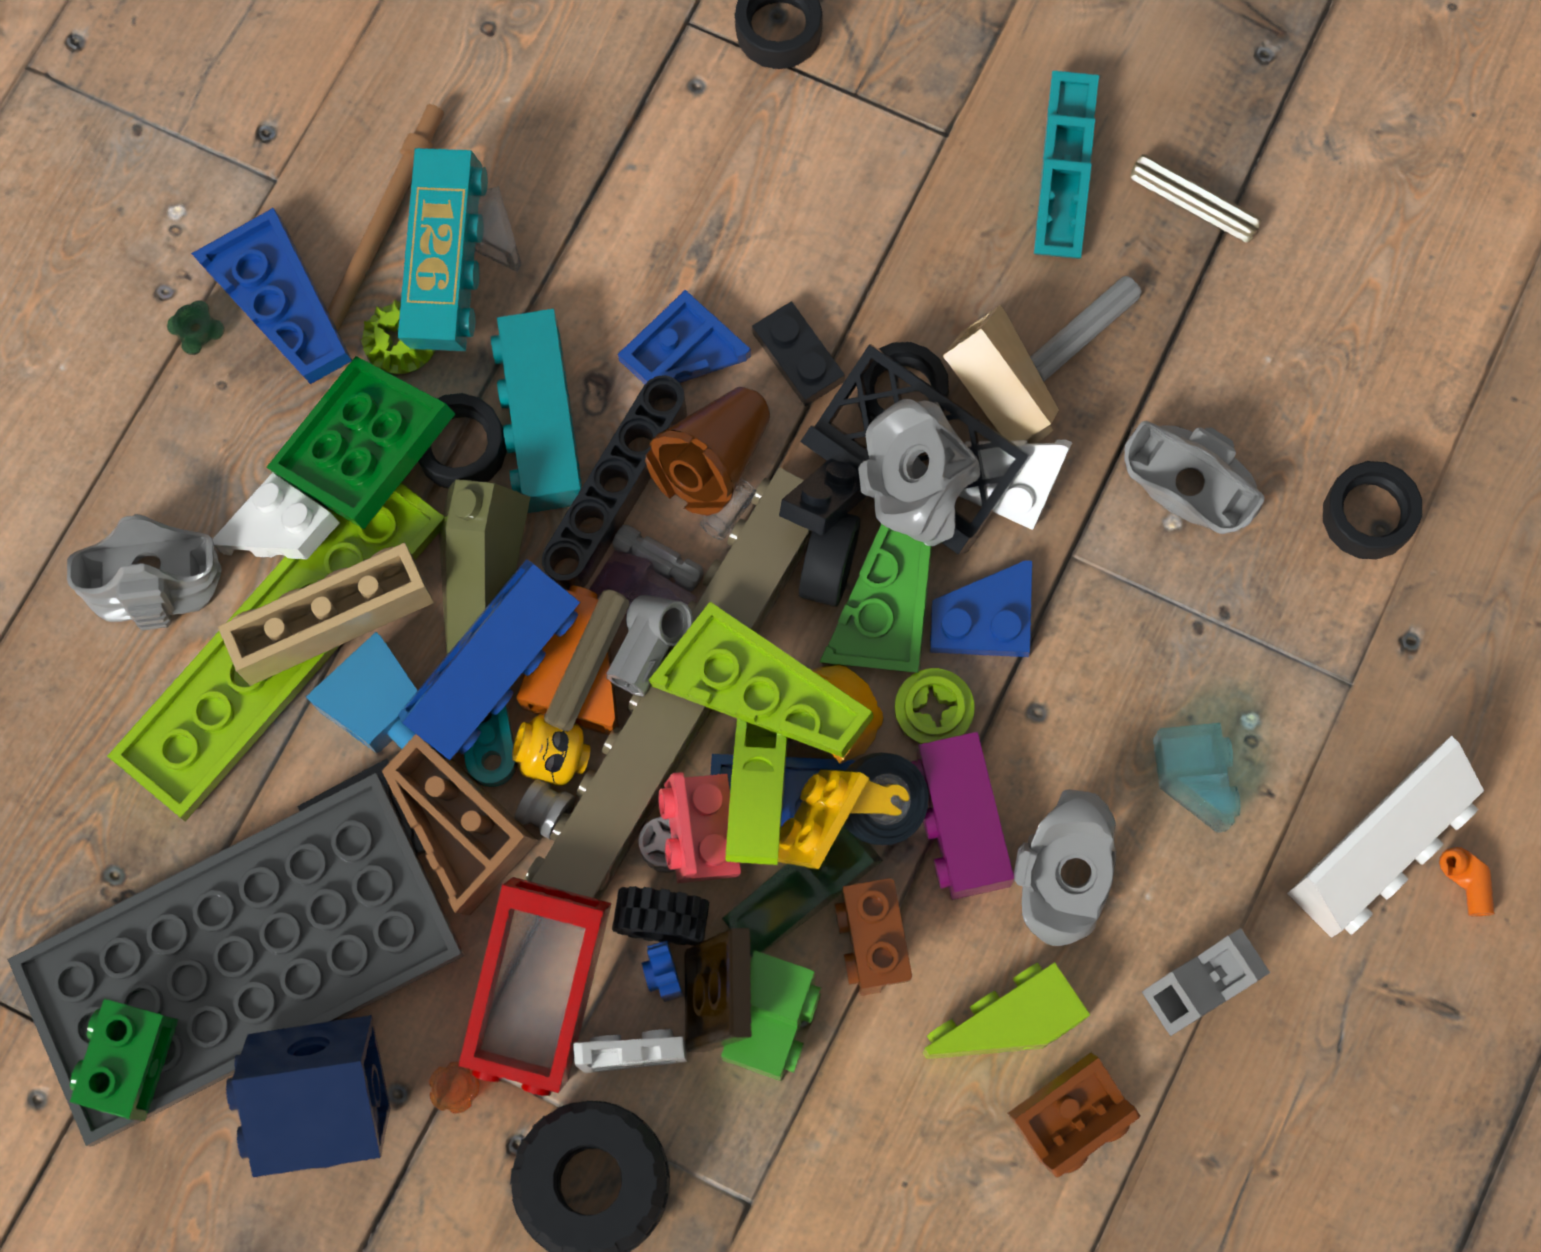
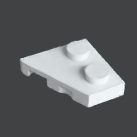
(1033, 485)
(277, 523)
(612, 1053)

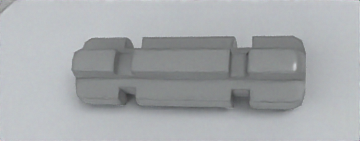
(665, 560)

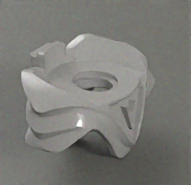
(905, 491)
(1229, 492)
(127, 591)
(1076, 828)

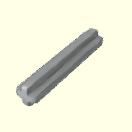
(1086, 326)

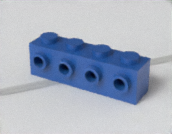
(488, 661)

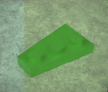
(886, 608)

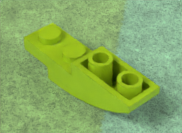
(756, 795)

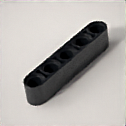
(609, 506)

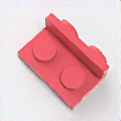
(698, 827)

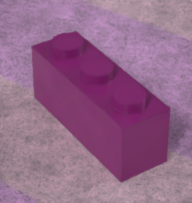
(963, 817)

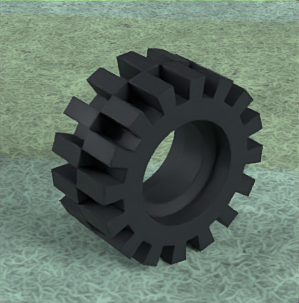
(660, 915)

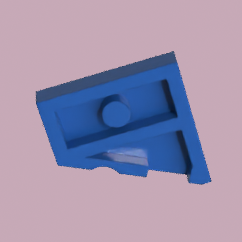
(683, 344)
(986, 616)

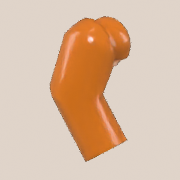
(1472, 876)

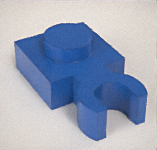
(661, 972)

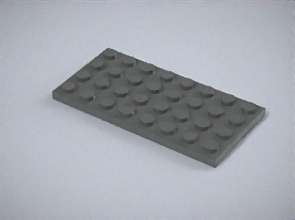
(246, 943)

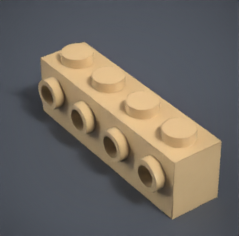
(325, 614)

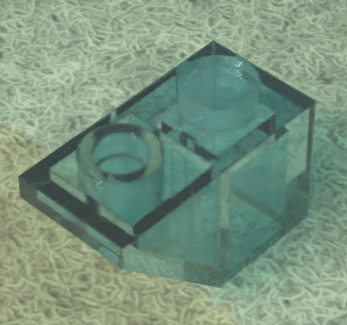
(1195, 774)

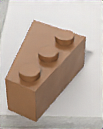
(459, 824)

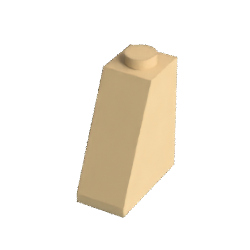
(1003, 378)

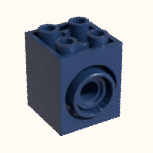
(310, 1096)

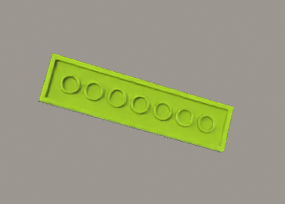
(210, 711)

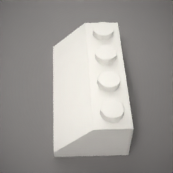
(1389, 839)

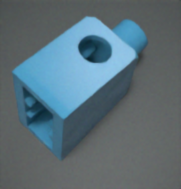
(367, 696)

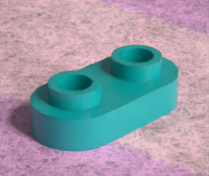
(495, 739)

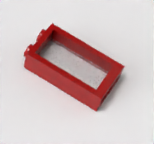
(534, 986)

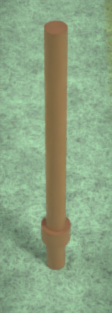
(384, 214)

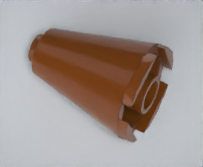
(709, 450)

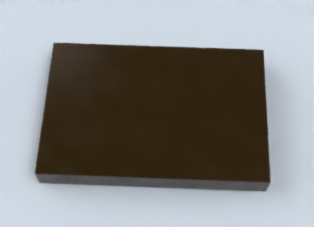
(718, 991)

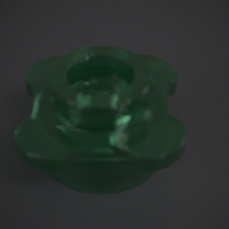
(193, 314)

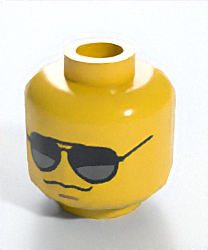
(550, 752)

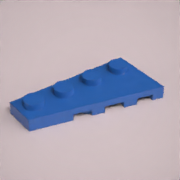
(273, 288)

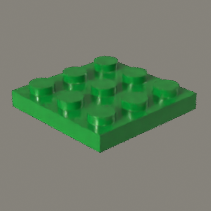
(360, 441)

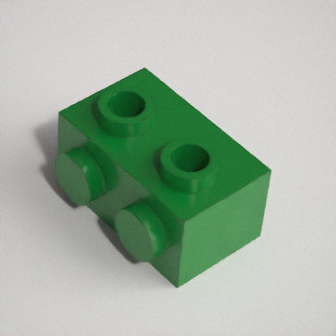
(122, 1060)

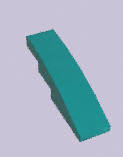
(1066, 165)

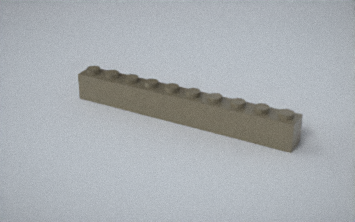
(662, 725)

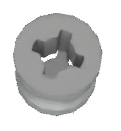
(543, 807)
(652, 839)

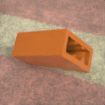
(539, 687)

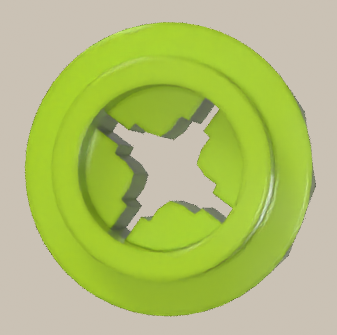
(378, 343)
(948, 690)

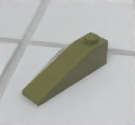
(477, 550)

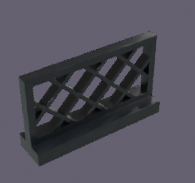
(834, 443)

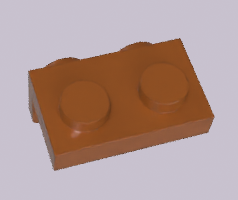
(876, 936)
(1074, 1116)

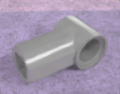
(653, 627)

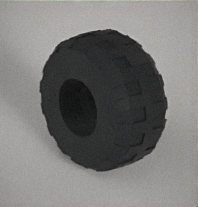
(553, 1144)

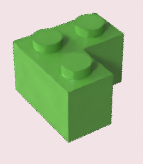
(779, 1002)

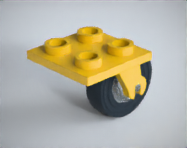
(875, 798)

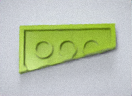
(753, 680)

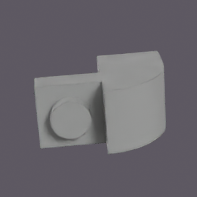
(1205, 982)

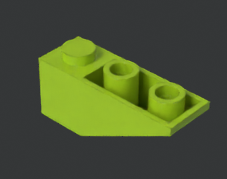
(1021, 1020)

